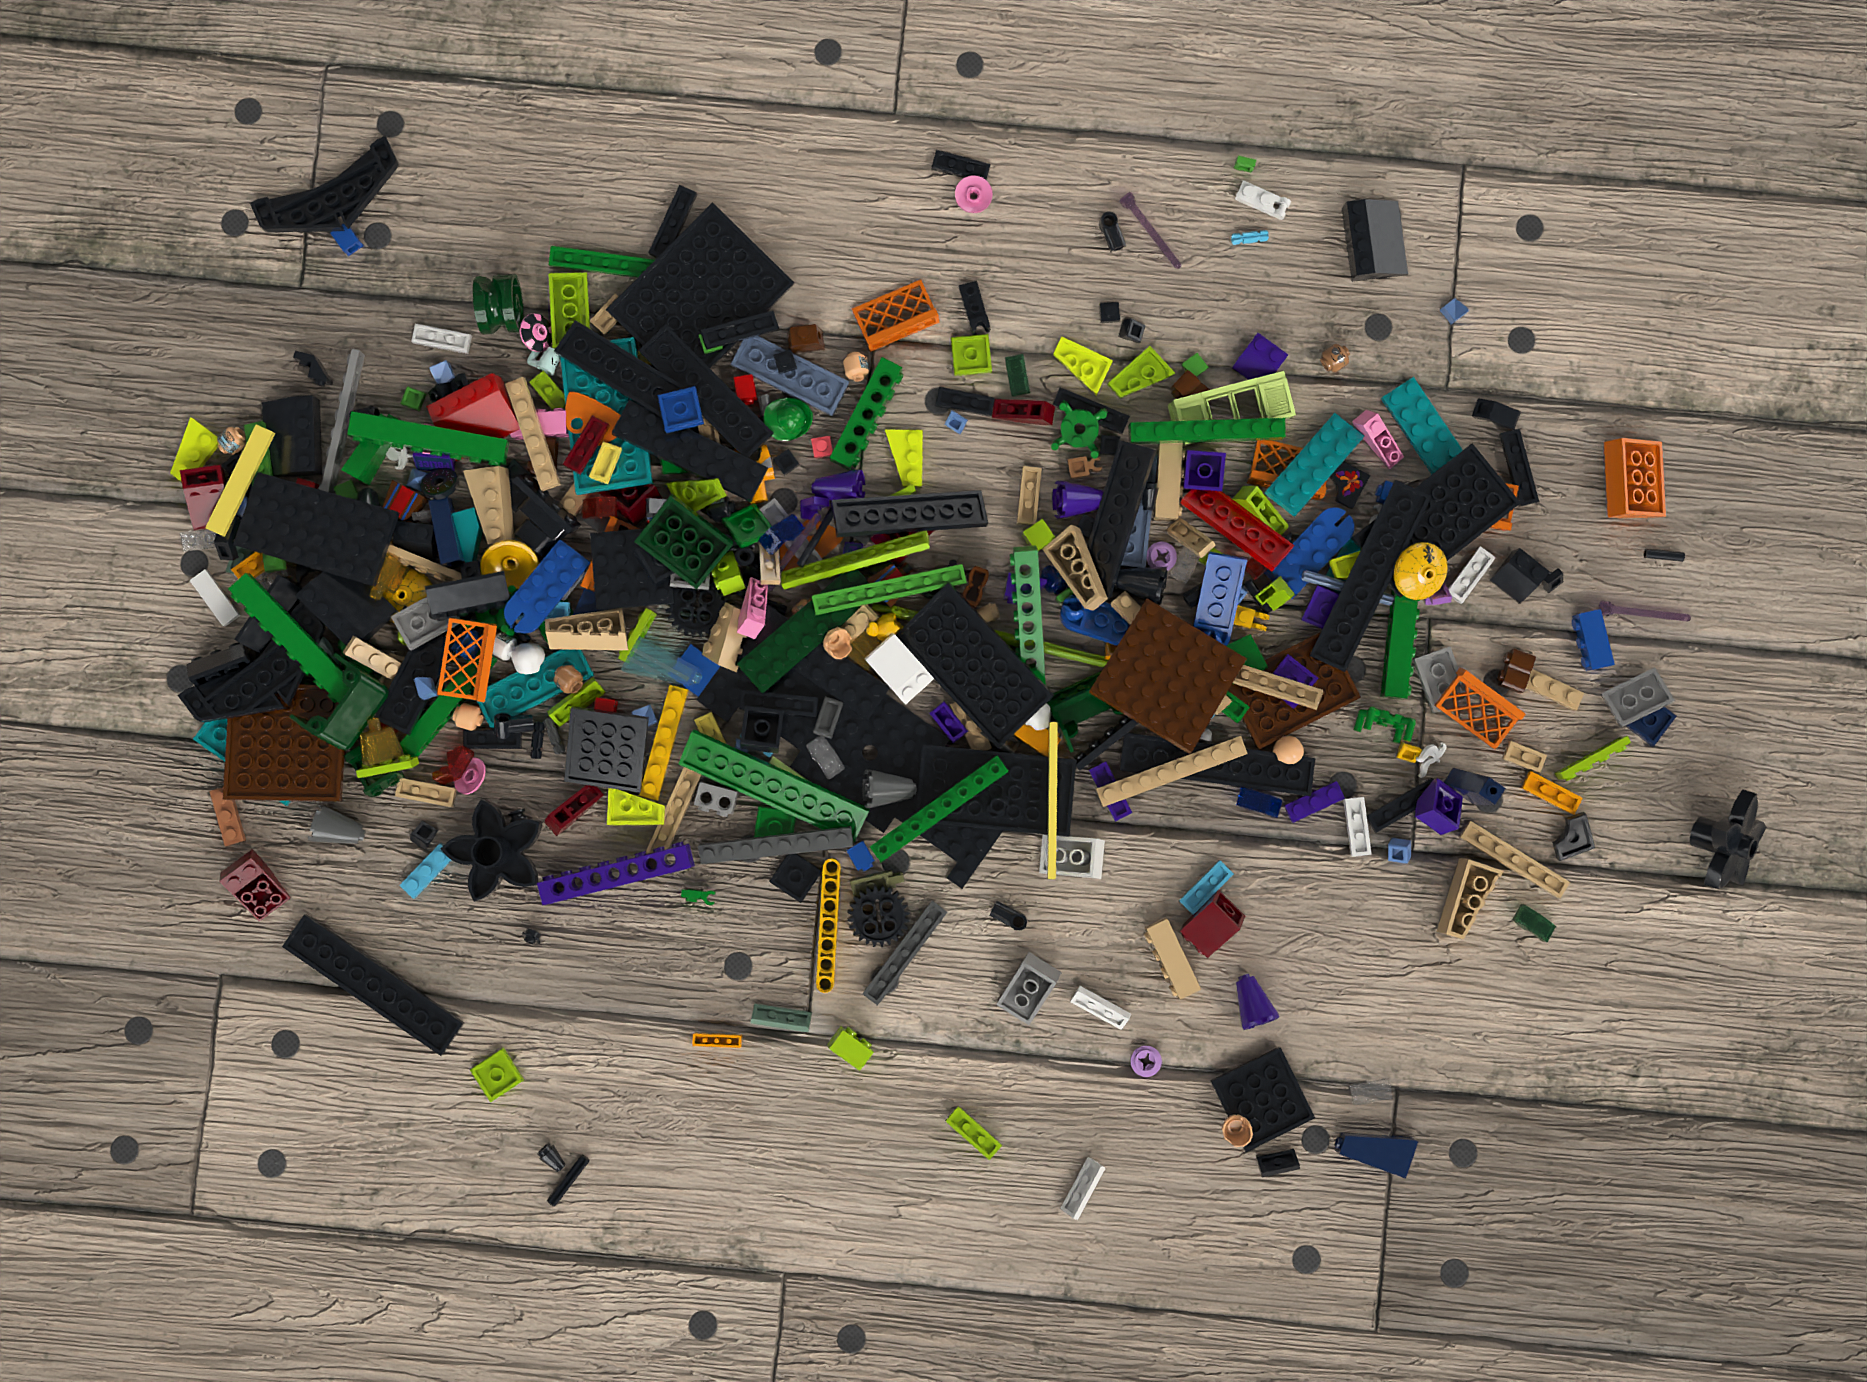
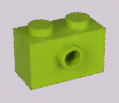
(728, 575)
(850, 1047)

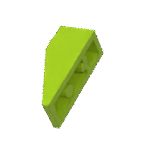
(1257, 503)

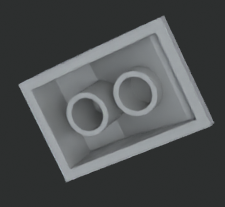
(1029, 988)

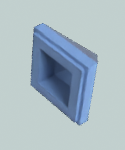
(956, 422)
(415, 479)

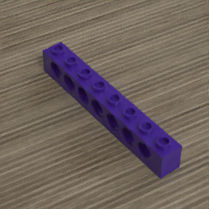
(550, 894)

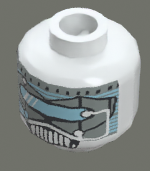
(504, 646)

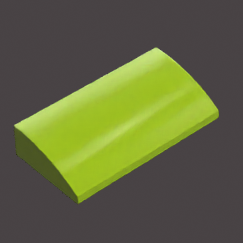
(567, 303)

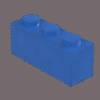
(1592, 640)

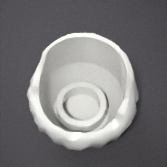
(528, 658)
(1041, 718)

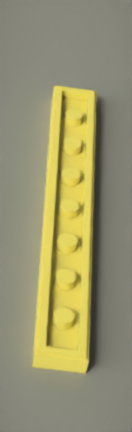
(1052, 800)

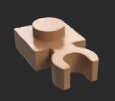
(1080, 467)

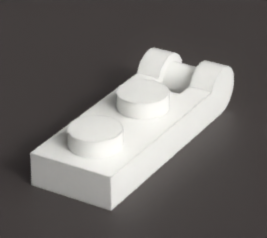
(1262, 200)

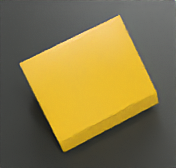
(1408, 752)

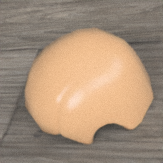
(837, 643)
(1288, 749)
(1237, 1130)

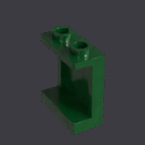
(373, 784)

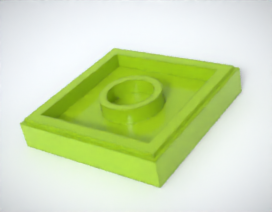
(971, 355)
(497, 1074)

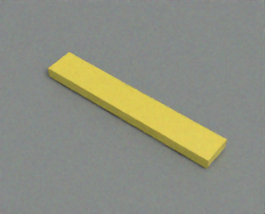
(240, 480)

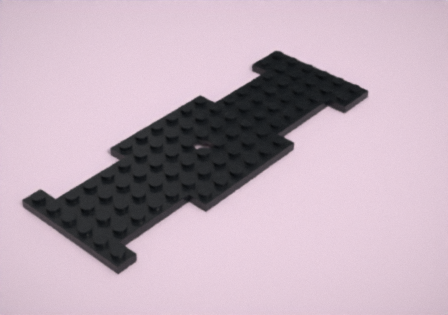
(891, 730)

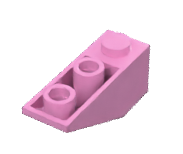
(1378, 437)
(753, 609)

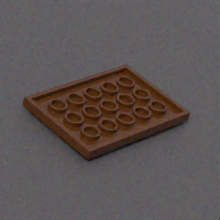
(1272, 718)

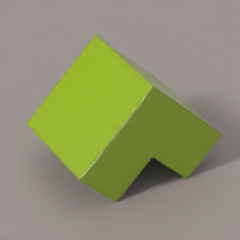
(1038, 535)
(1275, 594)

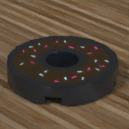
(430, 482)

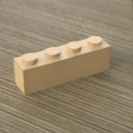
(1168, 481)
(1172, 959)

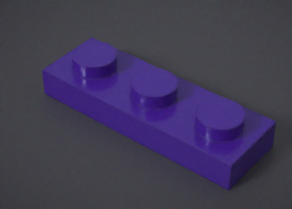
(1103, 776)
(1317, 801)

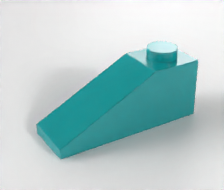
(469, 532)

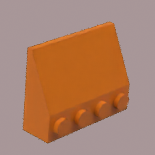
(1634, 478)

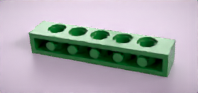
(884, 369)

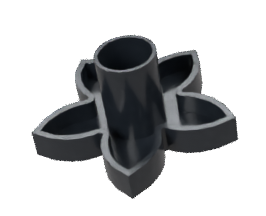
(1731, 840)
(495, 851)

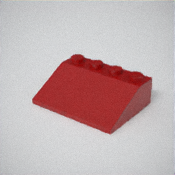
(477, 409)

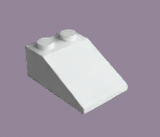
(899, 668)
(1075, 856)

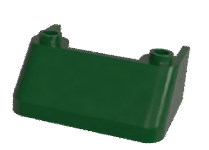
(1074, 706)
(353, 711)

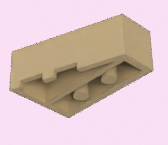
(724, 640)

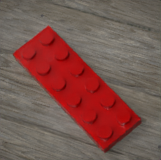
(1238, 526)

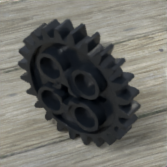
(681, 605)
(896, 913)

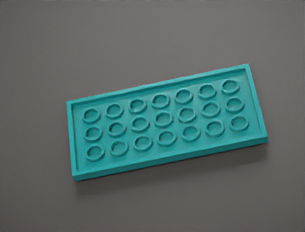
(634, 463)

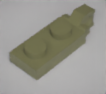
(884, 877)

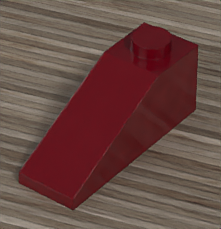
(1024, 411)
(573, 809)

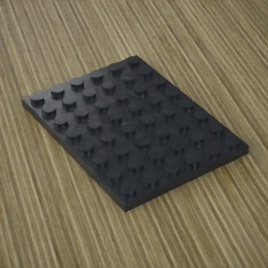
(701, 282)

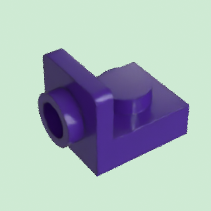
(812, 505)

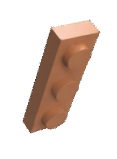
(227, 818)

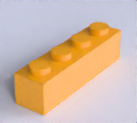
(717, 1040)

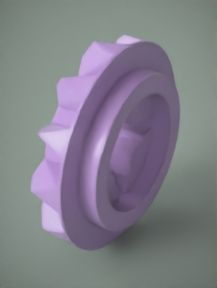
(1162, 547)
(1150, 1069)

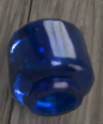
(1055, 582)

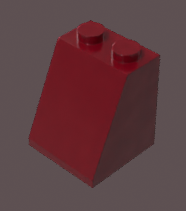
(1213, 924)

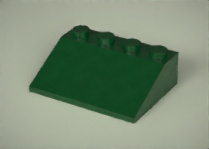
(684, 541)

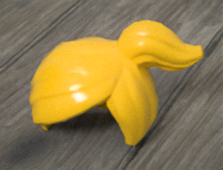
(884, 626)

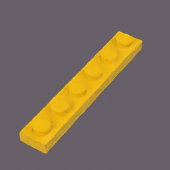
(663, 742)

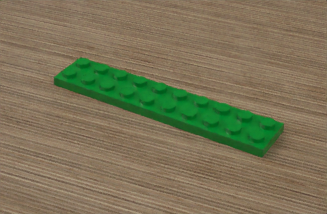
(771, 784)

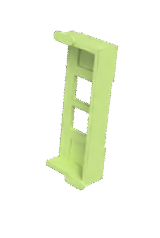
(1270, 392)

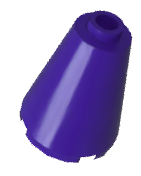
(840, 486)
(1074, 499)
(1253, 1003)

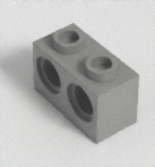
(717, 794)

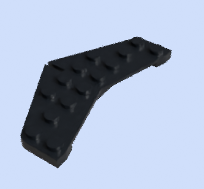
(343, 196)
(256, 685)

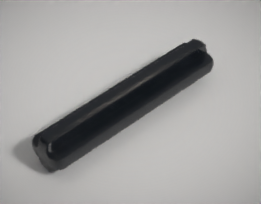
(568, 1180)

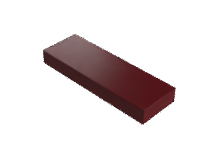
(586, 445)

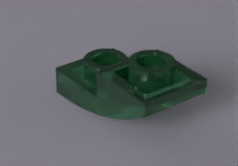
(1017, 375)
(1534, 922)

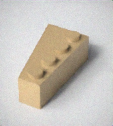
(492, 501)
(1074, 563)
(588, 631)
(1466, 896)

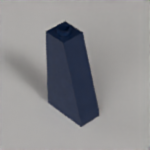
(445, 533)
(1474, 787)
(1379, 1151)

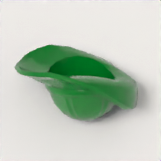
(788, 418)

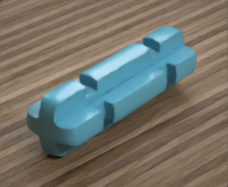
(1249, 237)

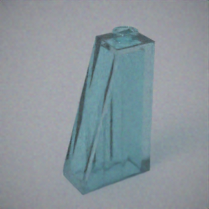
(658, 664)

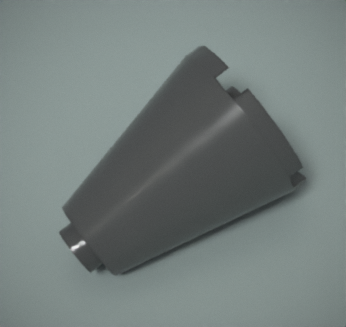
(885, 788)
(334, 827)

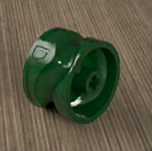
(498, 303)

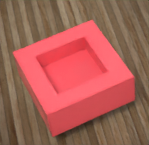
(822, 447)

